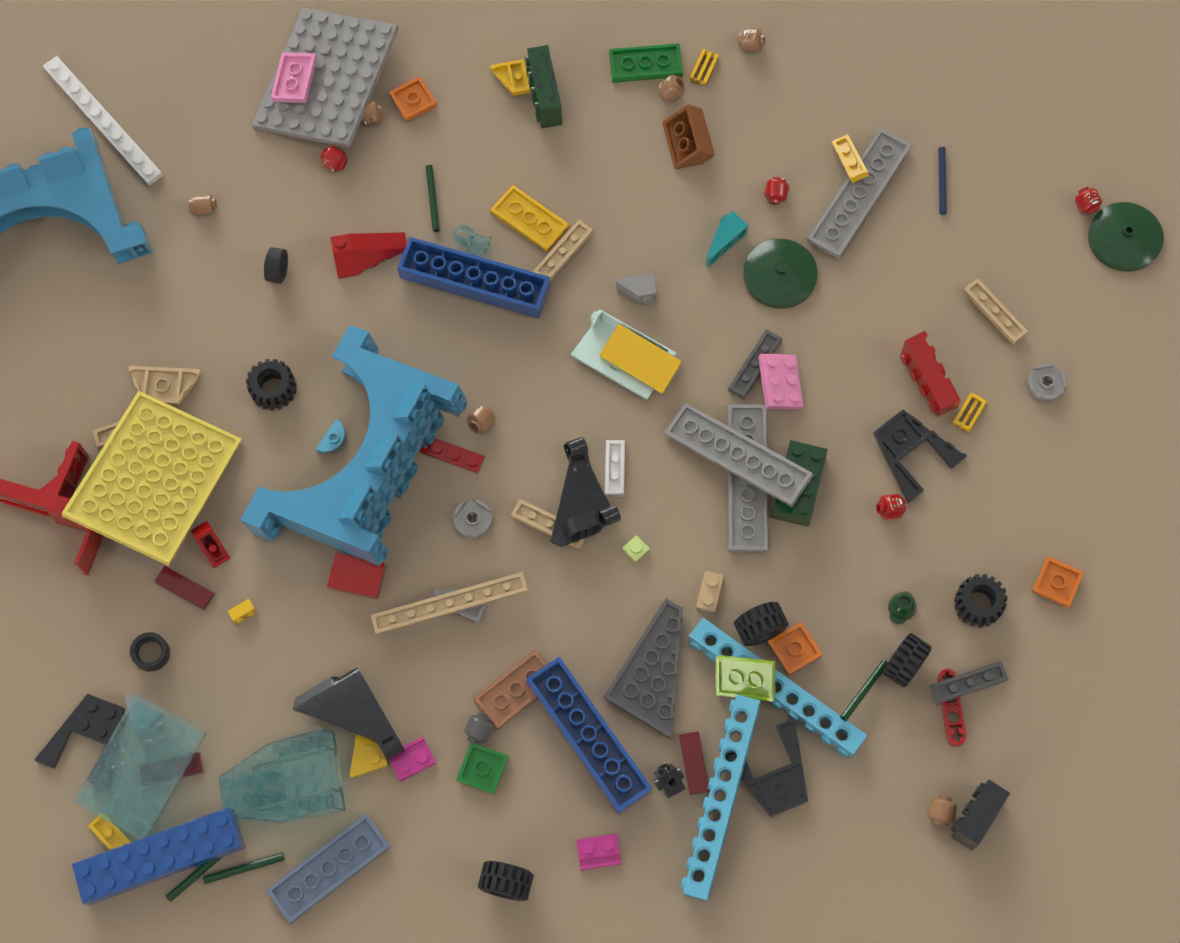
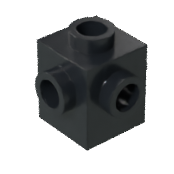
(669, 780)

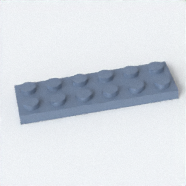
(328, 868)

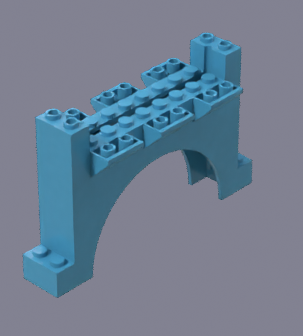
(73, 188)
(353, 504)

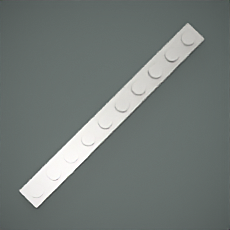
(103, 121)

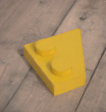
(512, 76)
(366, 757)

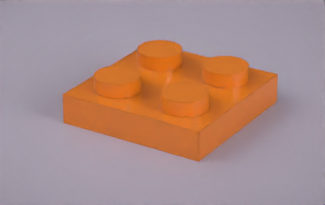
(413, 99)
(1057, 582)
(794, 648)

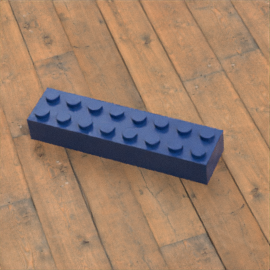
(474, 277)
(589, 735)
(158, 856)

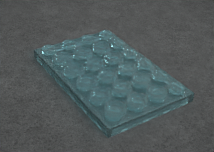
(140, 767)

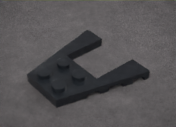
(902, 436)
(92, 719)
(785, 786)

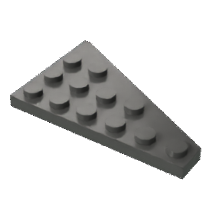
(649, 675)

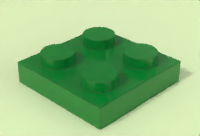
(482, 768)

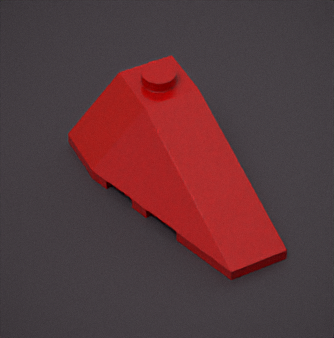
(364, 250)

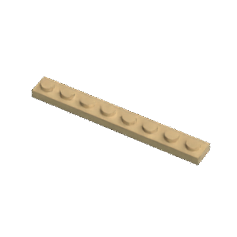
(449, 603)

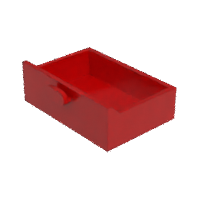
(356, 576)

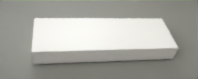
(615, 468)

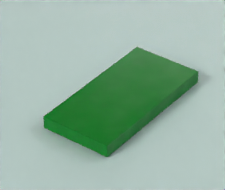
(645, 62)

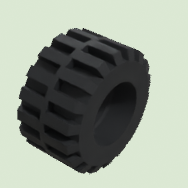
(267, 371)
(991, 590)
(761, 623)
(907, 660)
(505, 880)

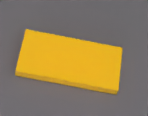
(529, 218)
(640, 358)

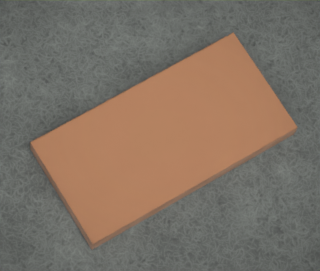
(510, 692)

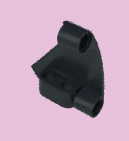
(582, 504)
(351, 706)

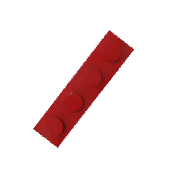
(454, 455)

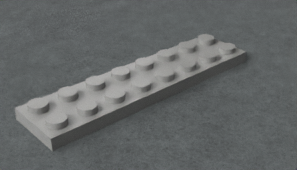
(856, 199)
(739, 454)
(746, 502)

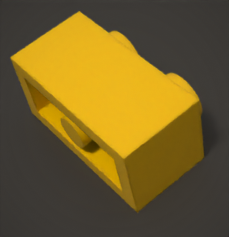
(242, 611)

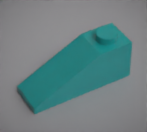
(729, 232)

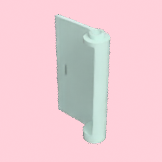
(593, 343)

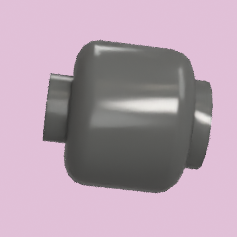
(478, 728)

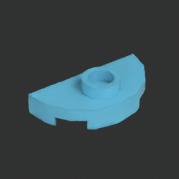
(333, 439)

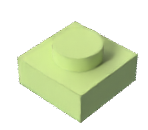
(636, 549)

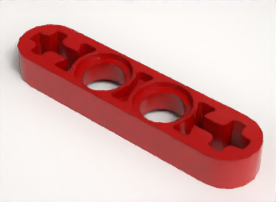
(956, 708)

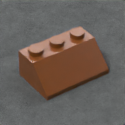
(688, 137)

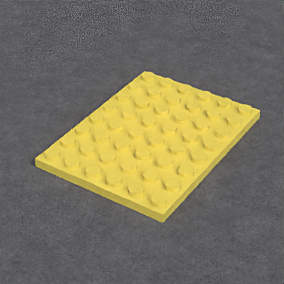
(152, 478)

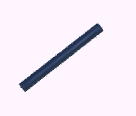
(942, 181)

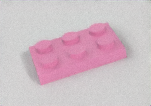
(294, 77)
(780, 381)

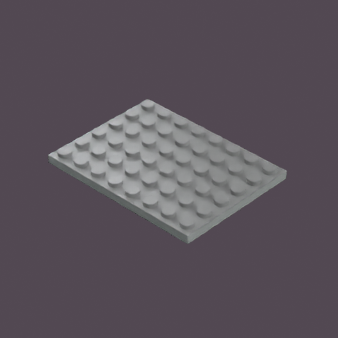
(345, 75)

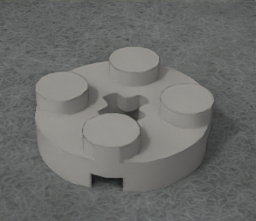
(1052, 374)
(474, 529)

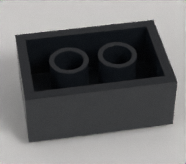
(979, 814)

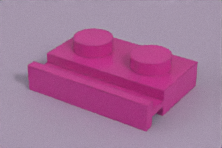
(413, 760)
(598, 852)

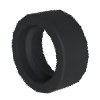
(275, 265)
(139, 641)

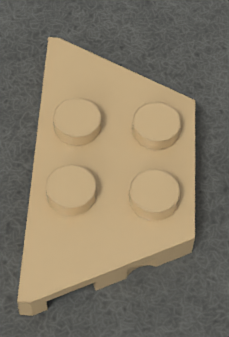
(165, 383)

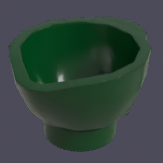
(901, 607)

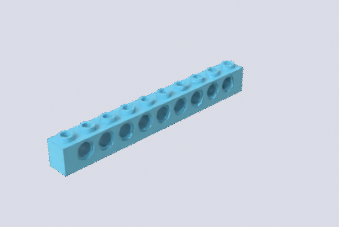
(855, 737)
(702, 889)

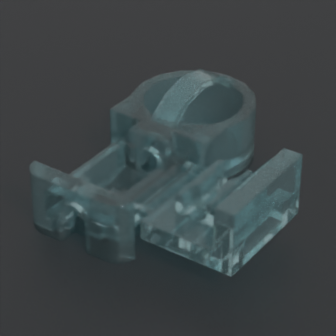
(476, 241)

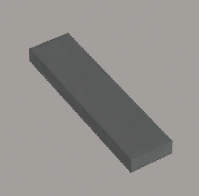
(751, 369)
(968, 682)

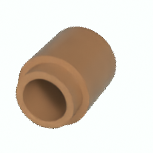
(202, 204)

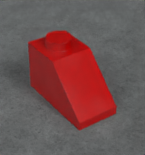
(210, 544)

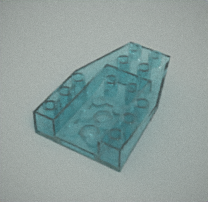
(286, 780)

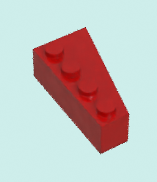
(929, 374)

